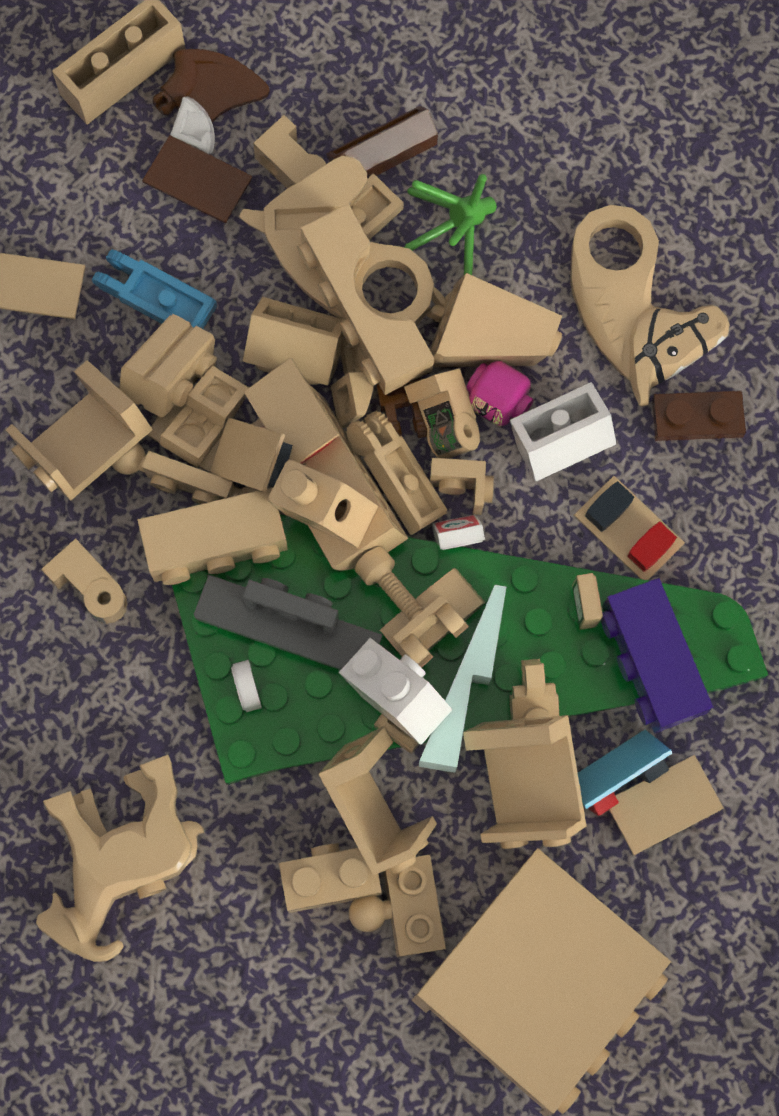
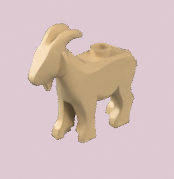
(117, 861)

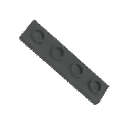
(282, 620)

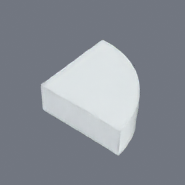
(194, 126)

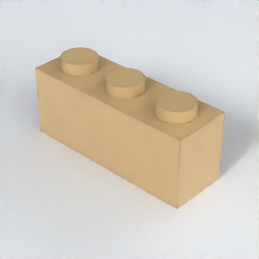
(119, 59)
(212, 537)

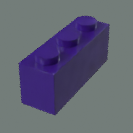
(655, 656)

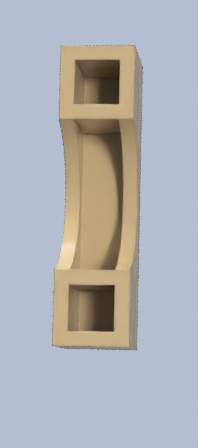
(391, 348)

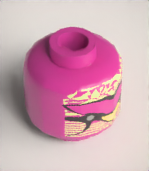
(499, 392)

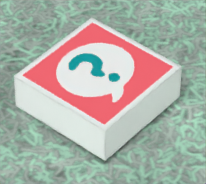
(458, 532)

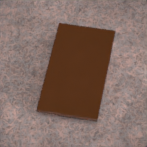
(197, 179)

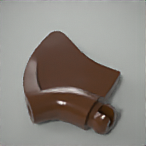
(212, 81)

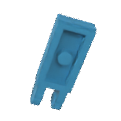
(155, 291)

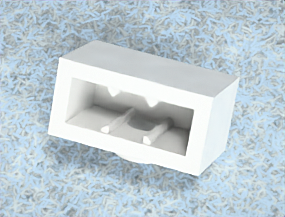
(396, 690)

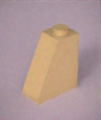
(493, 325)

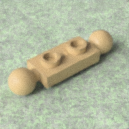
(170, 474)

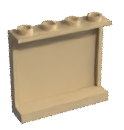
(545, 983)

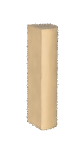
(343, 464)

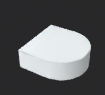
(246, 686)

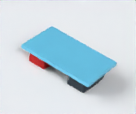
(638, 756)

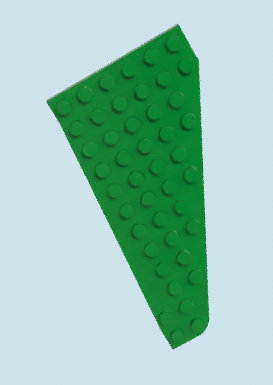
(315, 711)

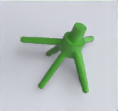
(463, 214)

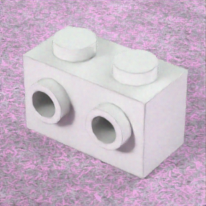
(563, 431)

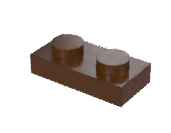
(698, 415)

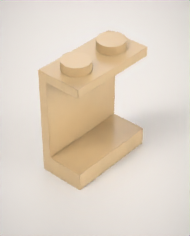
(84, 438)
(530, 780)
(366, 811)

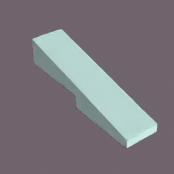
(476, 667)

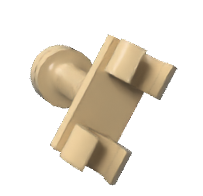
(376, 568)

